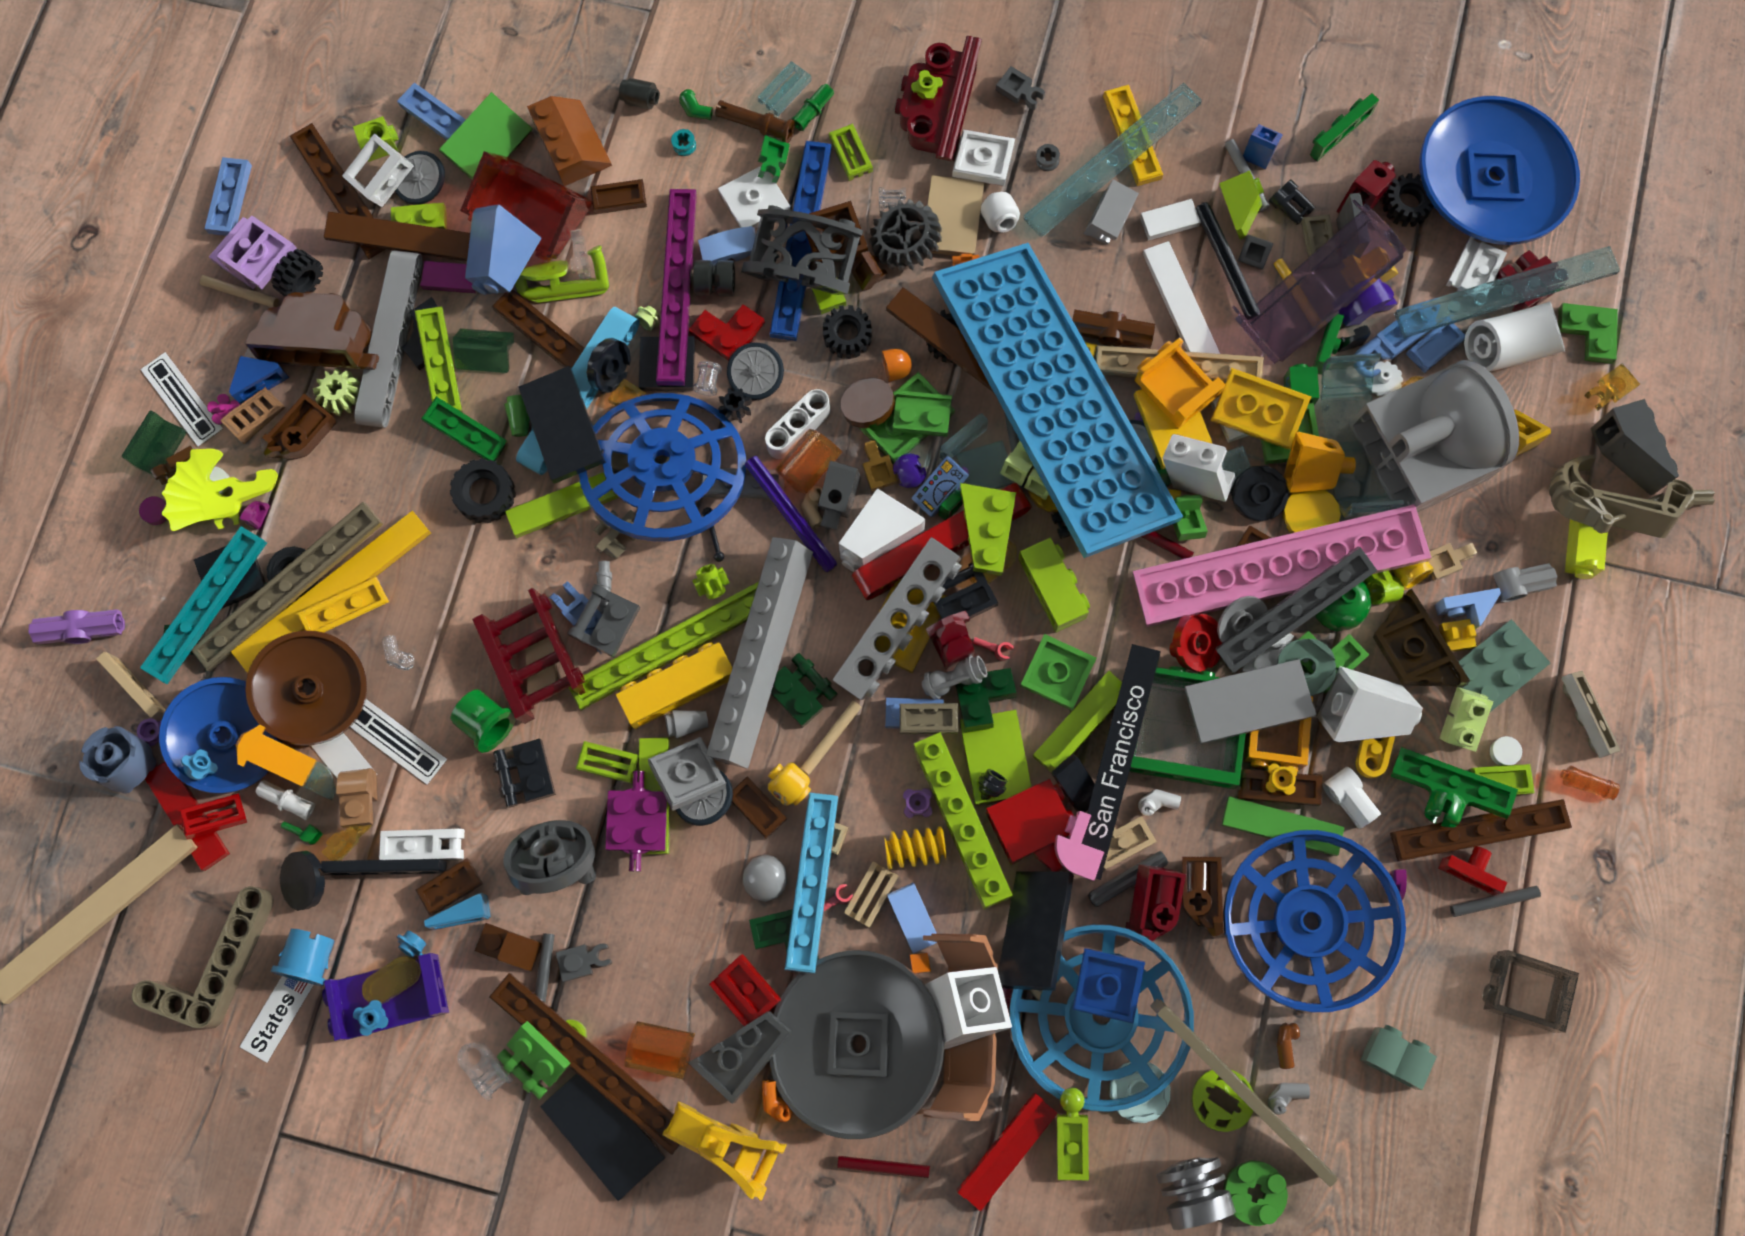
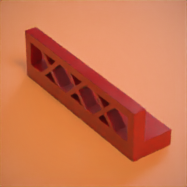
(1006, 1151)

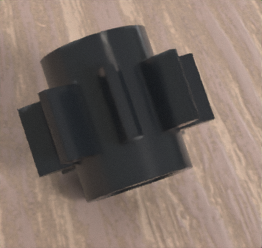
(742, 403)

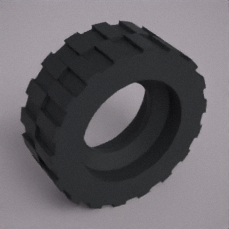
(478, 470)

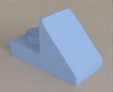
(1474, 605)

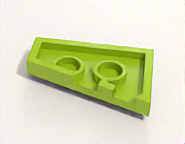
(988, 525)

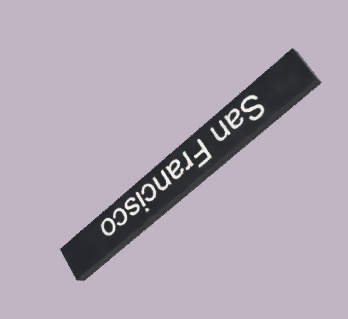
(1120, 749)

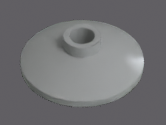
(1239, 615)

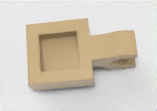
(1447, 560)

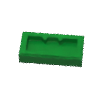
(1329, 342)

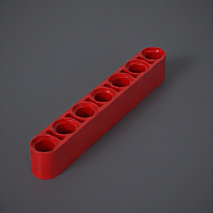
(885, 570)

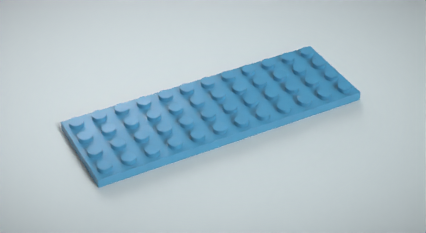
(1057, 399)

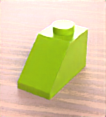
(1242, 200)

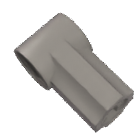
(1518, 583)

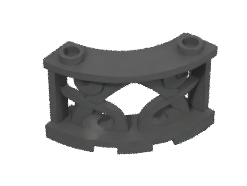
(764, 256)

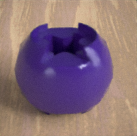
(909, 470)

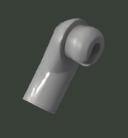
(1285, 1093)

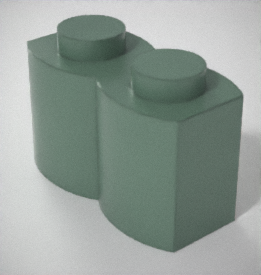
(1399, 1058)

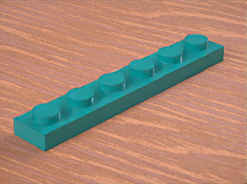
(203, 605)

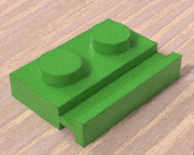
(922, 413)

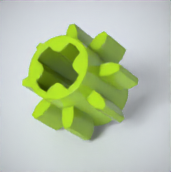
(710, 581)

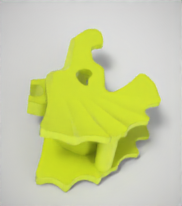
(196, 498)

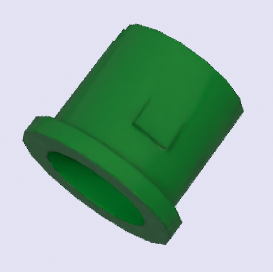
(482, 720)

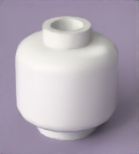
(1000, 212)

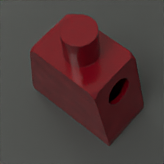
(1374, 181)

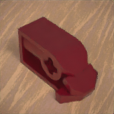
(951, 639)
(1154, 892)

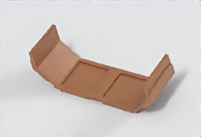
(972, 1065)

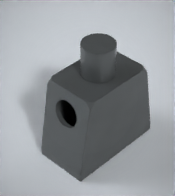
(839, 482)

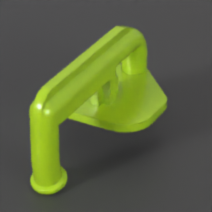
(563, 290)

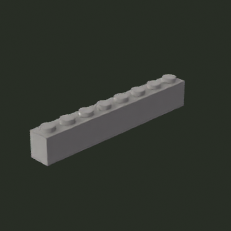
(759, 653)

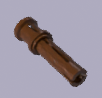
(766, 123)

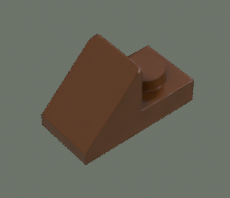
(508, 947)

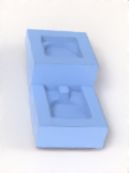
(728, 244)
(912, 916)

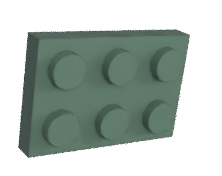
(1502, 663)

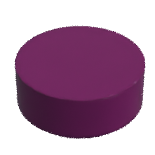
(151, 510)

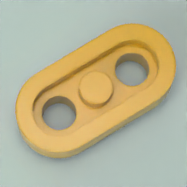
(1377, 752)

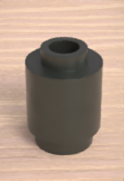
(639, 93)

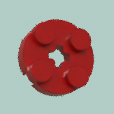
(1184, 642)

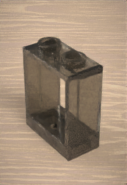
(1560, 997)

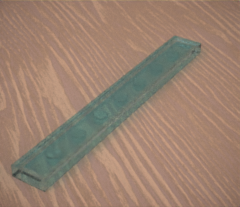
(1112, 159)
(1507, 292)

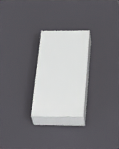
(1170, 219)

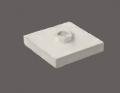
(983, 157)
(749, 194)

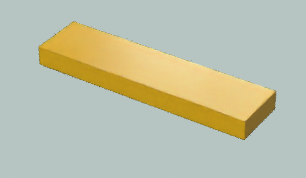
(1123, 115)

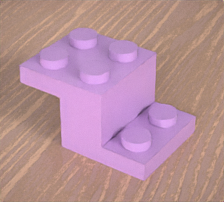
(251, 252)

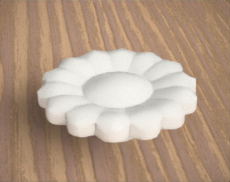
(1388, 380)

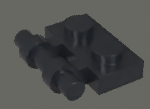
(532, 769)

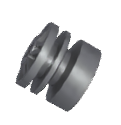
(1195, 1191)

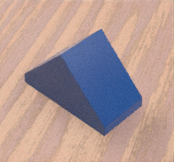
(1262, 146)
(253, 376)

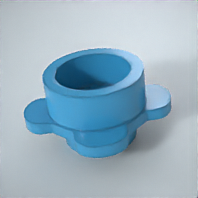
(196, 771)
(411, 944)
(379, 1017)

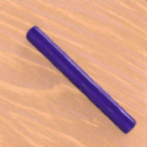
(790, 513)

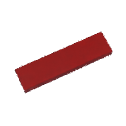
(176, 795)

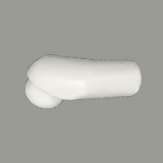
(1156, 799)

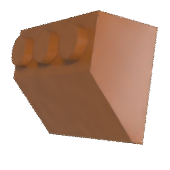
(569, 138)

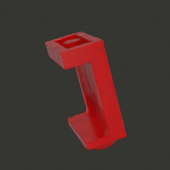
(1029, 820)

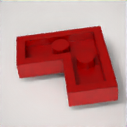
(727, 337)

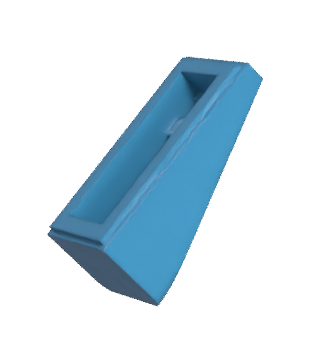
(468, 911)

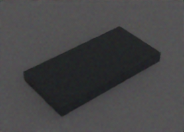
(561, 424)
(1035, 930)
(603, 1136)

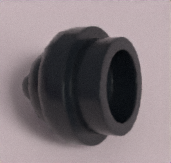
(991, 784)

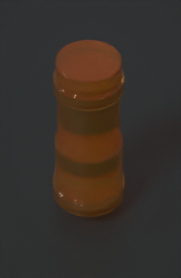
(1587, 782)

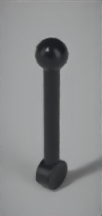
(718, 555)

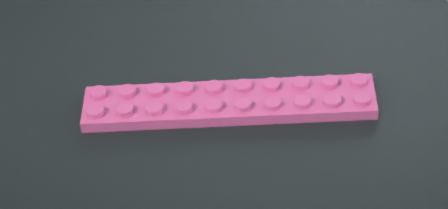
(1276, 564)

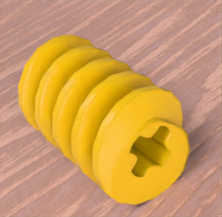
(915, 847)

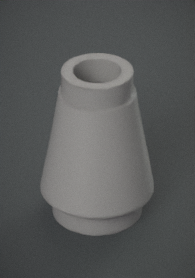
(685, 722)

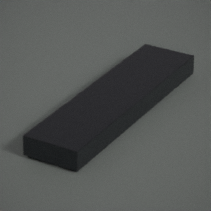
(384, 867)

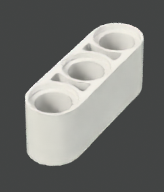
(799, 412)

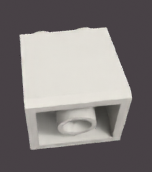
(877, 530)
(1367, 708)
(969, 1005)

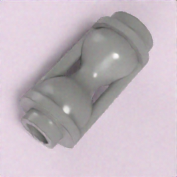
(966, 672)

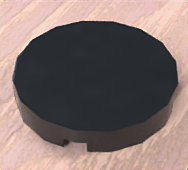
(608, 365)
(1260, 493)
(301, 880)

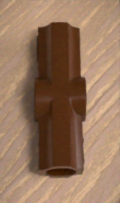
(1114, 328)

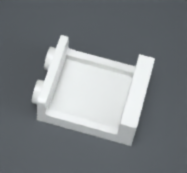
(1197, 467)

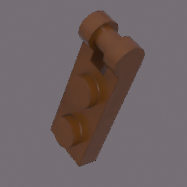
(1307, 790)

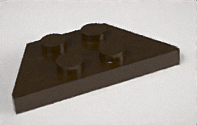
(1417, 648)

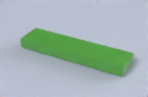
(1273, 822)

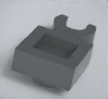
(1017, 86)
(578, 961)

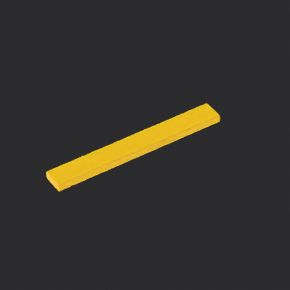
(357, 570)

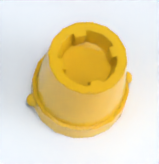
(1413, 574)

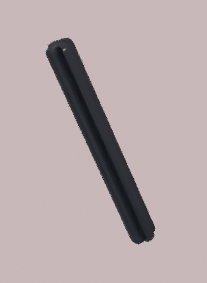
(1227, 261)

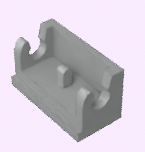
(1111, 212)

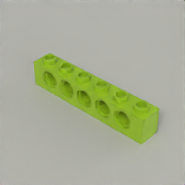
(962, 821)

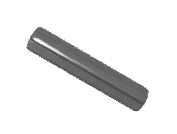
(1124, 880)

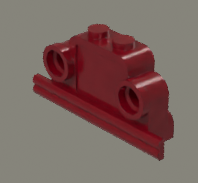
(938, 122)

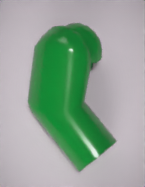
(692, 107)

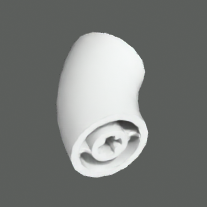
(1514, 338)

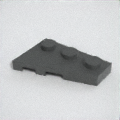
(741, 1057)

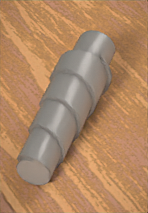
(604, 579)

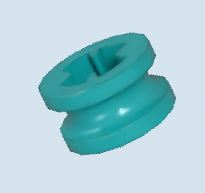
(683, 150)

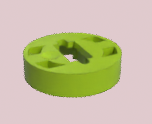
(1215, 1112)

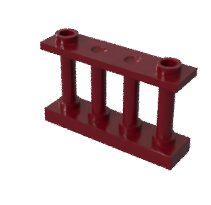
(500, 656)

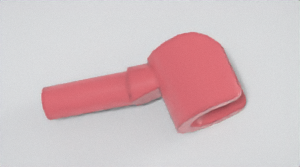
(994, 647)
(836, 898)

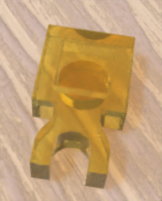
(1614, 385)
(342, 843)

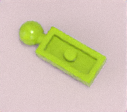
(1072, 1138)

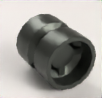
(705, 277)

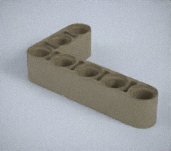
(216, 968)

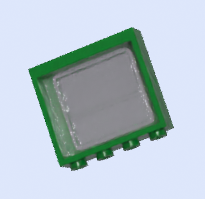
(1169, 739)

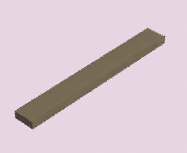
(287, 586)
(1243, 1091)

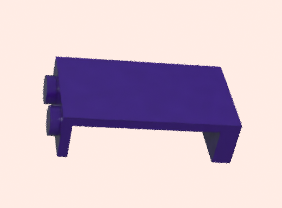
(416, 1003)

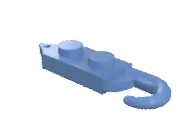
(1388, 343)

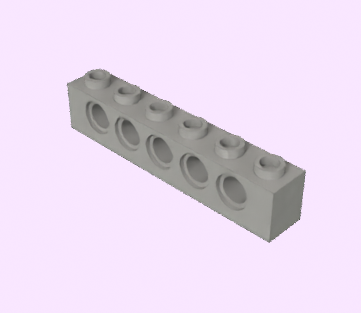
(849, 674)

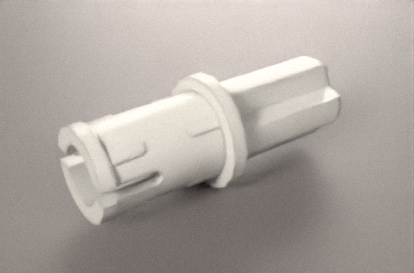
(285, 799)

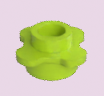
(923, 91)

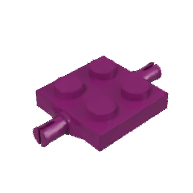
(636, 821)

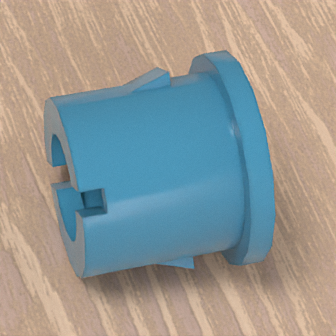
(304, 957)

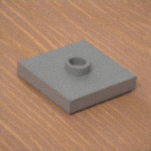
(686, 773)

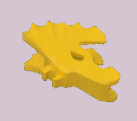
(712, 1140)

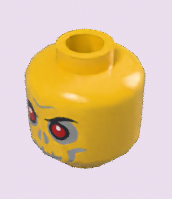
(788, 784)

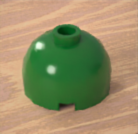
(1347, 610)

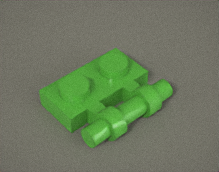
(538, 1055)

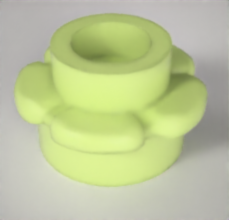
(648, 317)

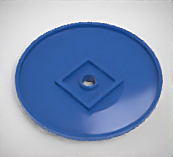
(1519, 145)

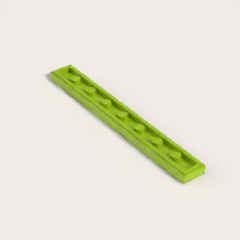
(666, 647)

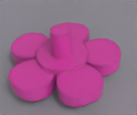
(222, 409)

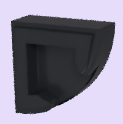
(1360, 337)

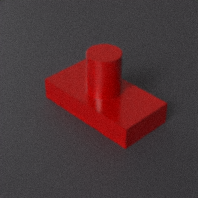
(1474, 871)

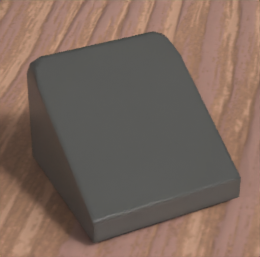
(1255, 251)

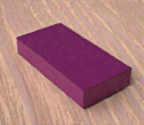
(445, 277)

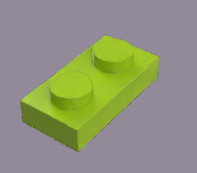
(424, 214)

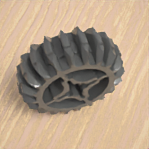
(891, 232)

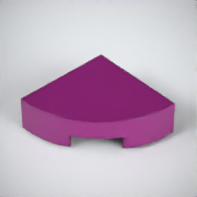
(255, 514)
(1400, 879)

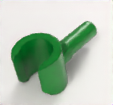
(310, 834)

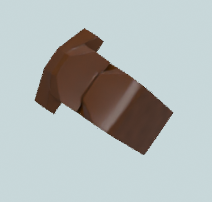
(304, 422)
(1204, 880)

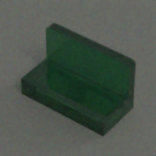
(482, 350)
(153, 443)

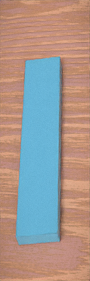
(811, 883)

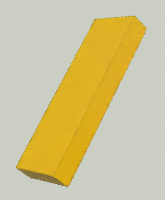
(343, 607)

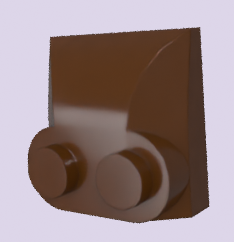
(838, 212)

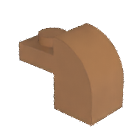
(356, 793)

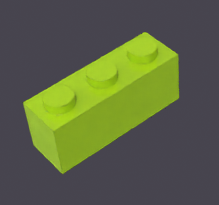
(1054, 584)

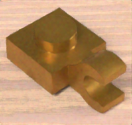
(878, 469)

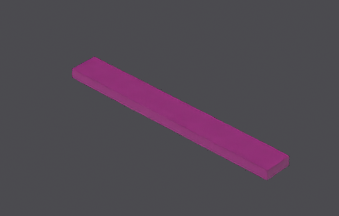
(676, 287)

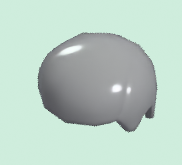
(765, 878)

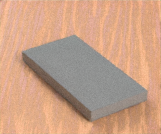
(1250, 701)

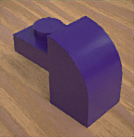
(1374, 299)

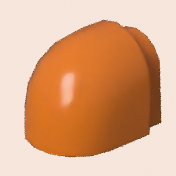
(896, 364)

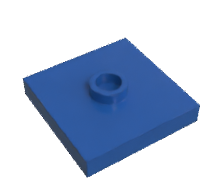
(1108, 985)

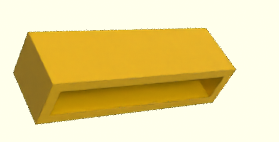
(675, 685)

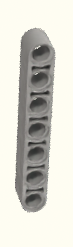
(388, 337)

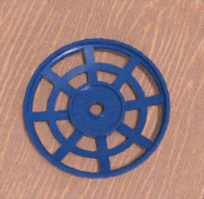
(665, 476)
(1331, 916)

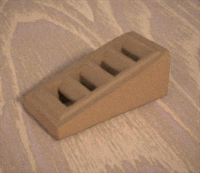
(247, 407)

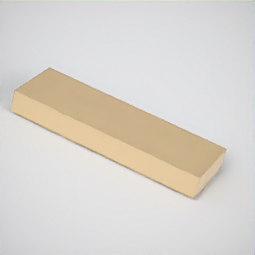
(132, 685)

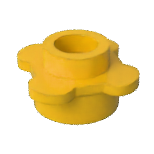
(1287, 773)

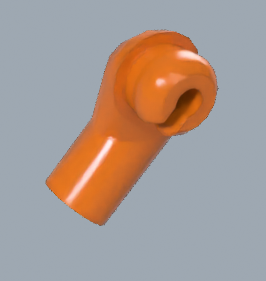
(773, 1103)

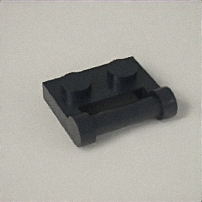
(972, 599)

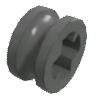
(1055, 157)

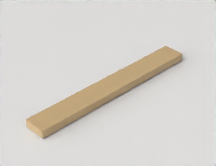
(94, 913)

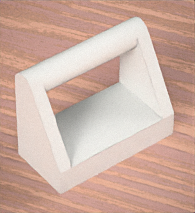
(388, 176)

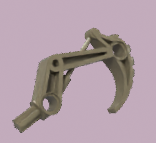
(1605, 509)

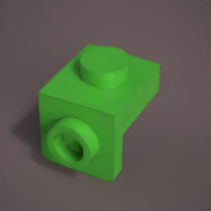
(1192, 524)

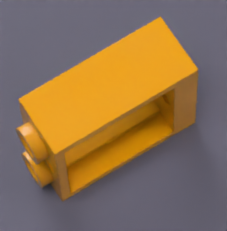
(1263, 759)

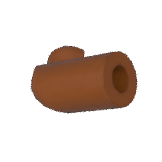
(1284, 1045)

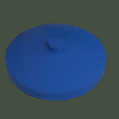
(211, 719)

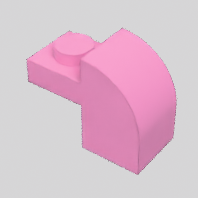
(1076, 856)

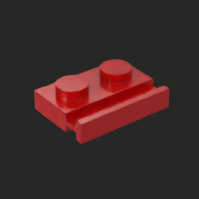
(744, 991)

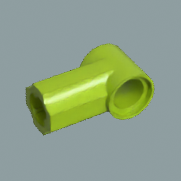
(1384, 588)

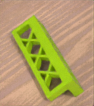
(1080, 723)

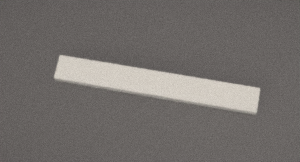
(1183, 309)

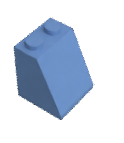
(497, 250)

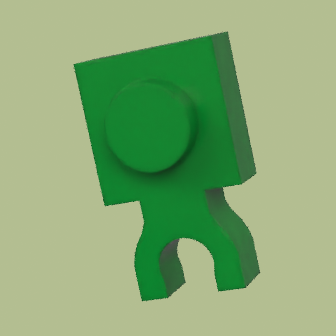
(773, 156)

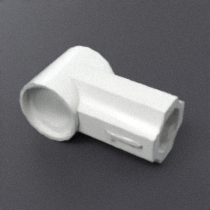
(1347, 791)

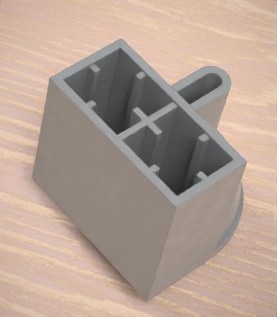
(1439, 434)

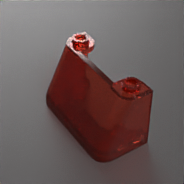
(530, 197)

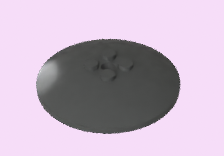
(823, 1074)

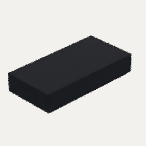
(1075, 782)

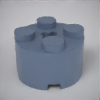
(116, 759)

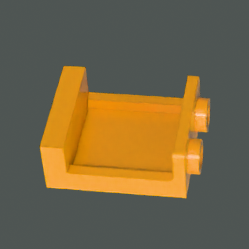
(1177, 383)

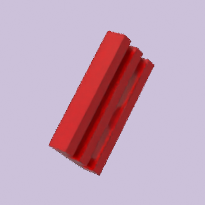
(213, 826)

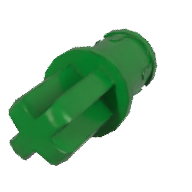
(812, 107)

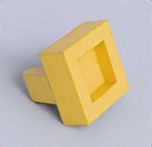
(1459, 635)

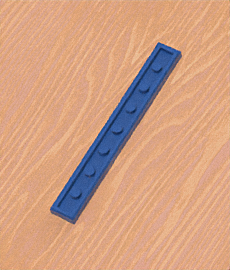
(807, 200)

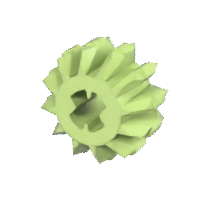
(337, 391)

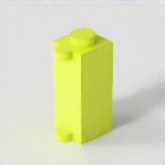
(1585, 551)

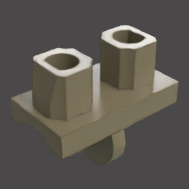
(609, 544)

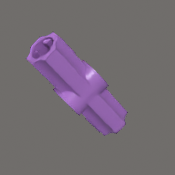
(76, 627)

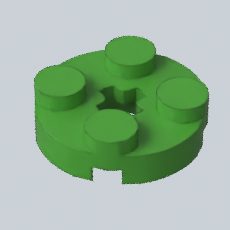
(1271, 1183)

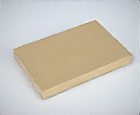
(958, 209)

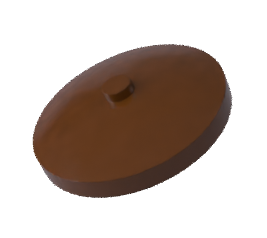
(306, 688)

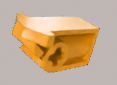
(273, 756)

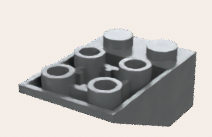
(1636, 446)

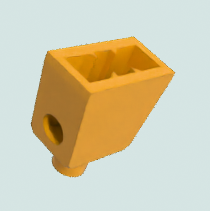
(1316, 463)

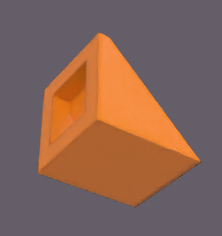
(920, 963)

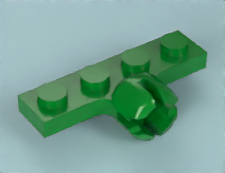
(1452, 788)

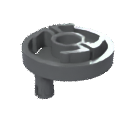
(542, 874)

